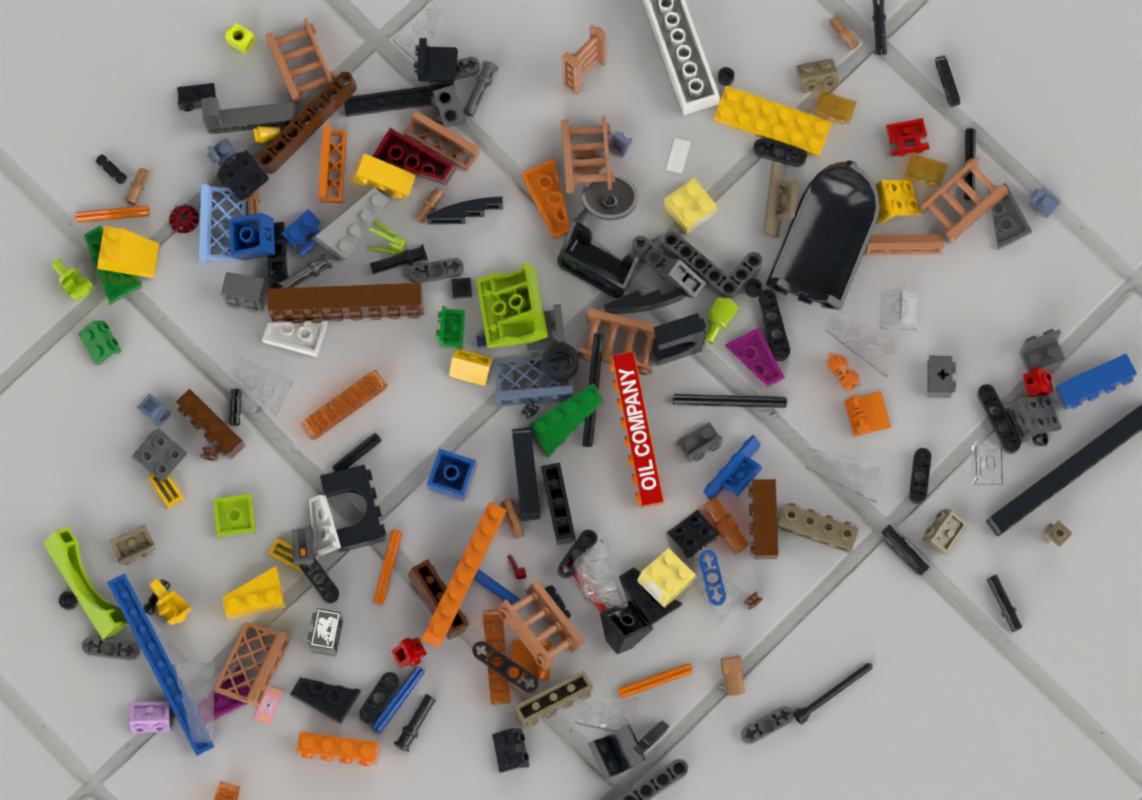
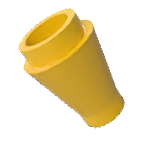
(264, 134)

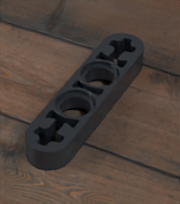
(774, 325)
(1002, 417)
(503, 669)

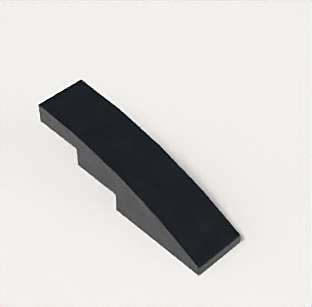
(458, 212)
(278, 262)
(636, 303)

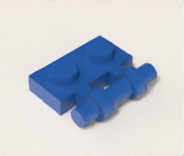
(300, 229)

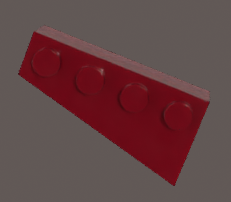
(413, 158)

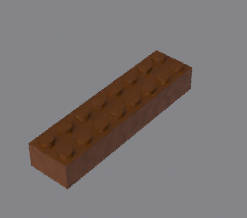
(346, 302)

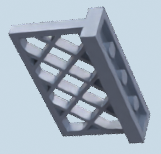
(539, 394)

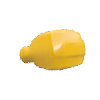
(169, 604)

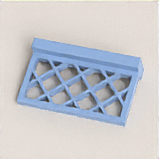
(205, 223)

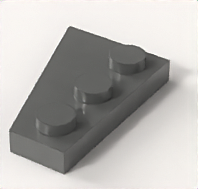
(1009, 221)

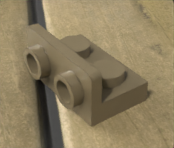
(945, 530)

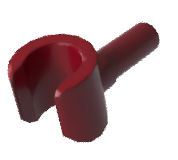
(520, 573)

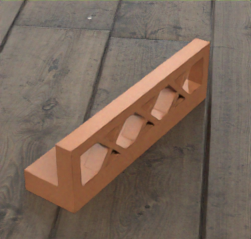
(443, 134)
(905, 244)

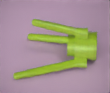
(397, 242)

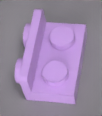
(150, 716)

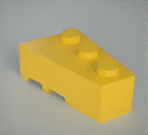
(383, 176)
(256, 596)

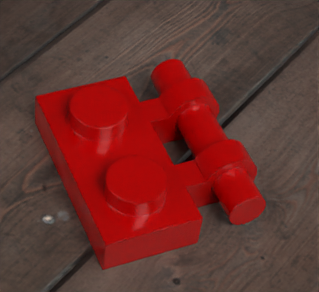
(907, 131)

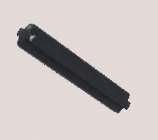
(970, 148)

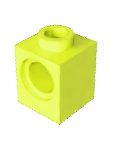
(241, 45)

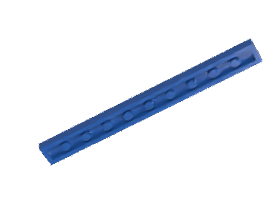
(154, 653)

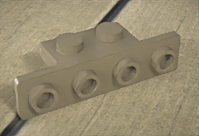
(780, 200)

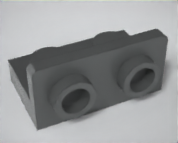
(700, 442)

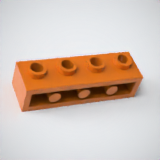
(339, 748)

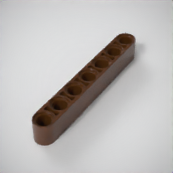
(305, 131)

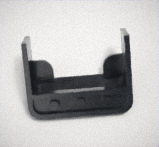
(595, 265)

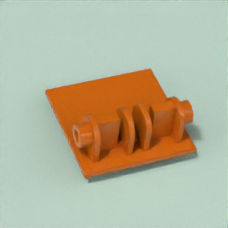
(840, 362)
(867, 413)
(524, 658)

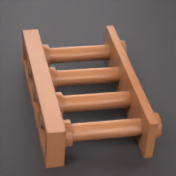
(282, 59)
(579, 64)
(570, 163)
(982, 205)
(616, 323)
(553, 614)

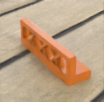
(325, 169)

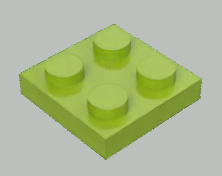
(234, 515)

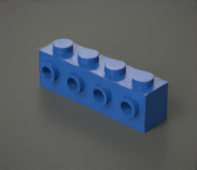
(1096, 381)

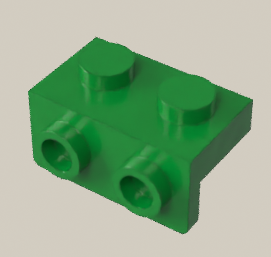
(451, 328)
(99, 341)

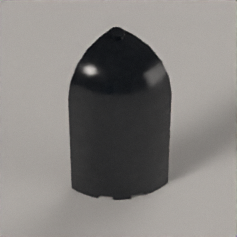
(827, 236)

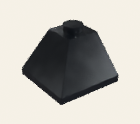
(624, 627)

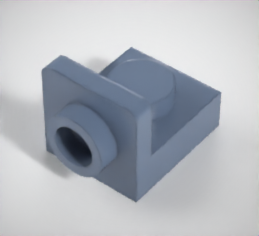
(221, 152)
(1044, 201)
(154, 410)

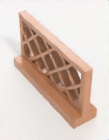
(268, 666)

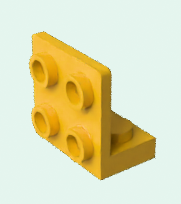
(896, 199)

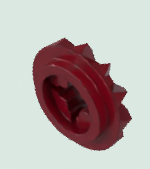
(185, 226)

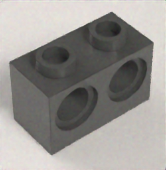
(453, 105)
(682, 277)

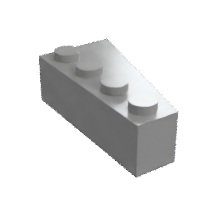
(349, 227)

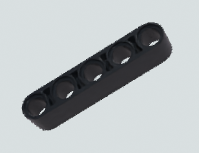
(526, 474)

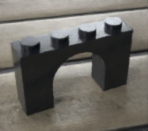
(679, 338)
(356, 481)

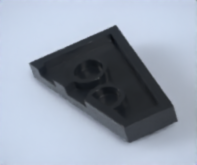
(643, 600)
(326, 698)

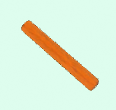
(111, 214)
(387, 567)
(655, 680)

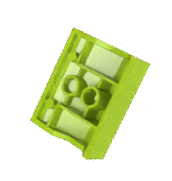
(512, 307)

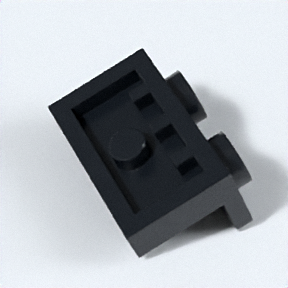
(190, 96)

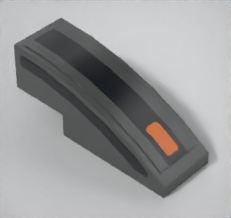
(302, 546)

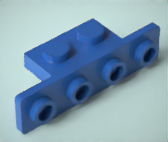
(737, 472)

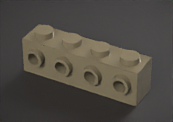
(818, 528)
(553, 699)

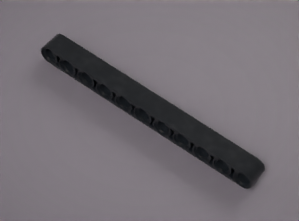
(1066, 472)

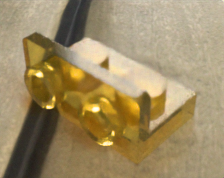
(835, 107)
(925, 170)

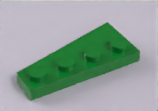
(114, 283)
(565, 418)

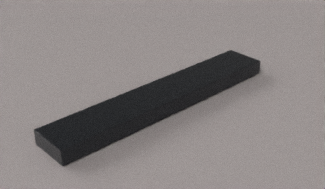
(393, 100)

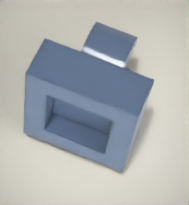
(620, 143)

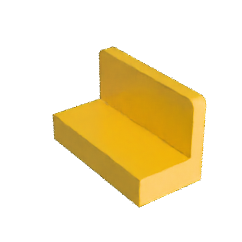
(470, 367)

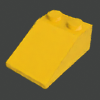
(127, 253)

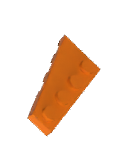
(548, 197)

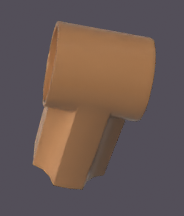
(733, 669)

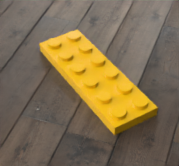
(772, 121)

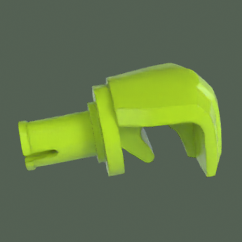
(75, 285)
(720, 314)

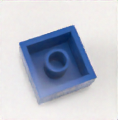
(251, 236)
(451, 474)

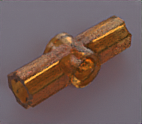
(726, 525)

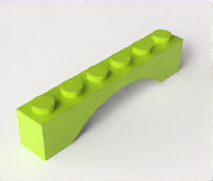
(65, 552)

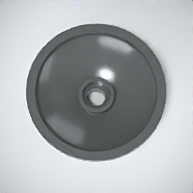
(612, 203)

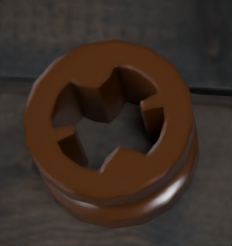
(209, 454)
(753, 600)

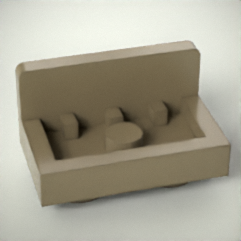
(817, 75)
(133, 545)

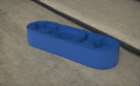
(710, 593)

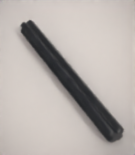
(594, 378)
(730, 400)

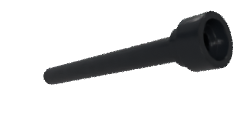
(803, 714)

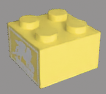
(690, 206)
(666, 577)

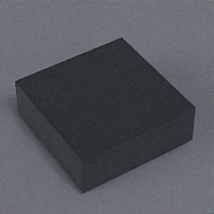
(461, 288)

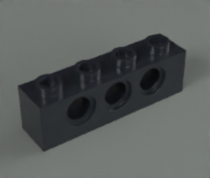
(558, 503)

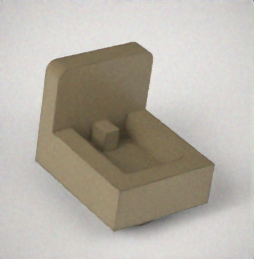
(1056, 533)

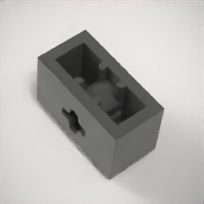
(935, 386)

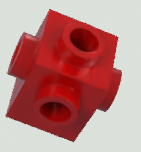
(1038, 382)
(409, 652)

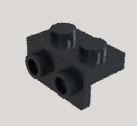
(510, 750)

